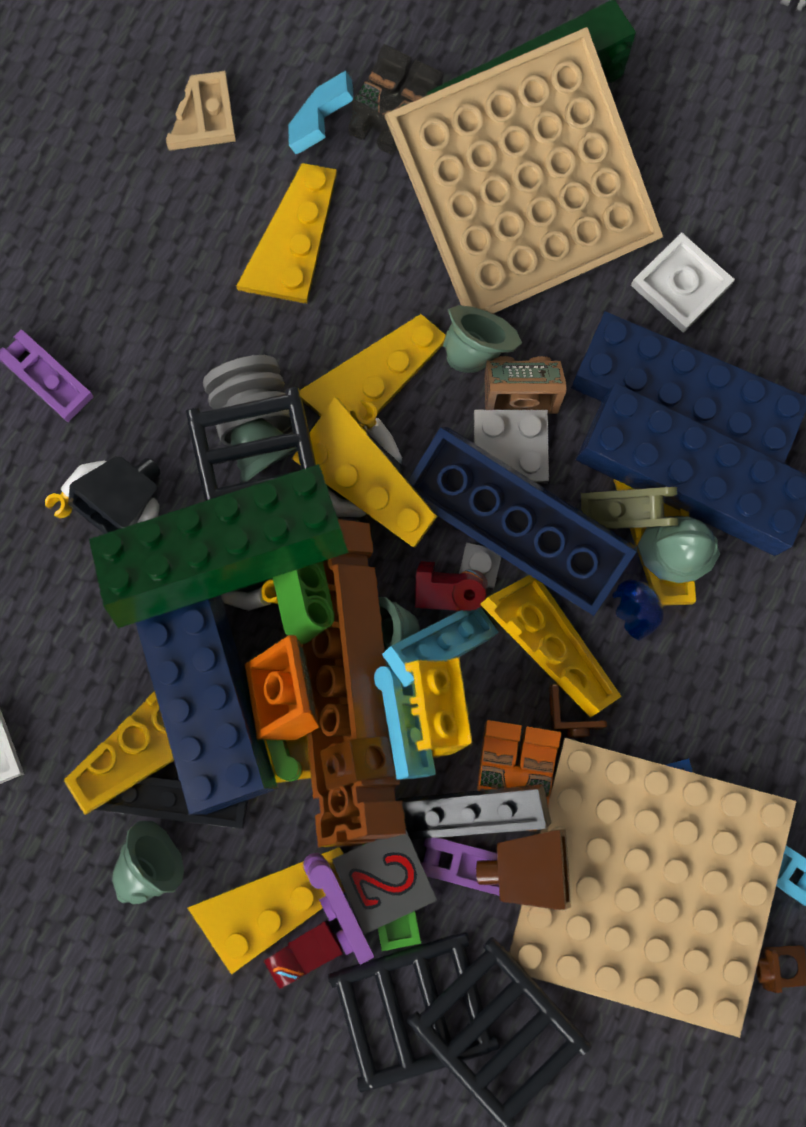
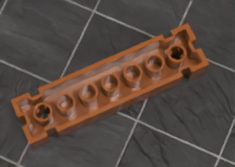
(348, 701)

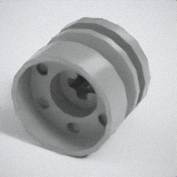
(242, 382)

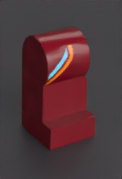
(449, 590)
(303, 955)

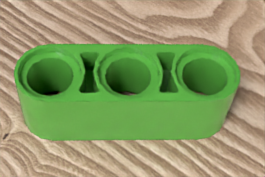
(304, 602)

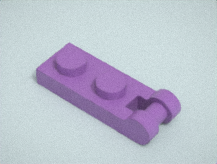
(45, 376)
(462, 866)
(337, 907)

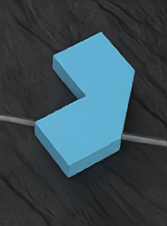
(309, 124)

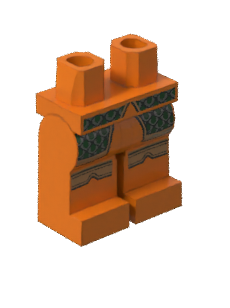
(500, 753)

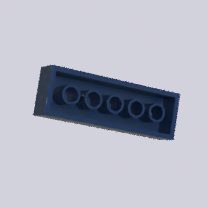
(692, 385)
(713, 473)
(520, 520)
(205, 706)

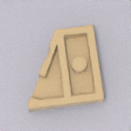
(203, 114)

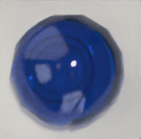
(639, 608)

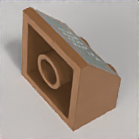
(524, 384)

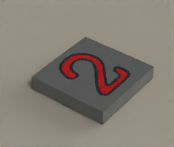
(384, 881)

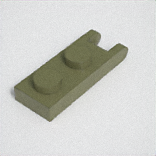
(629, 507)

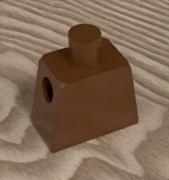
(530, 871)

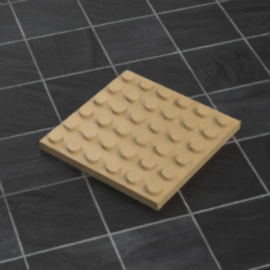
(525, 174)
(663, 887)

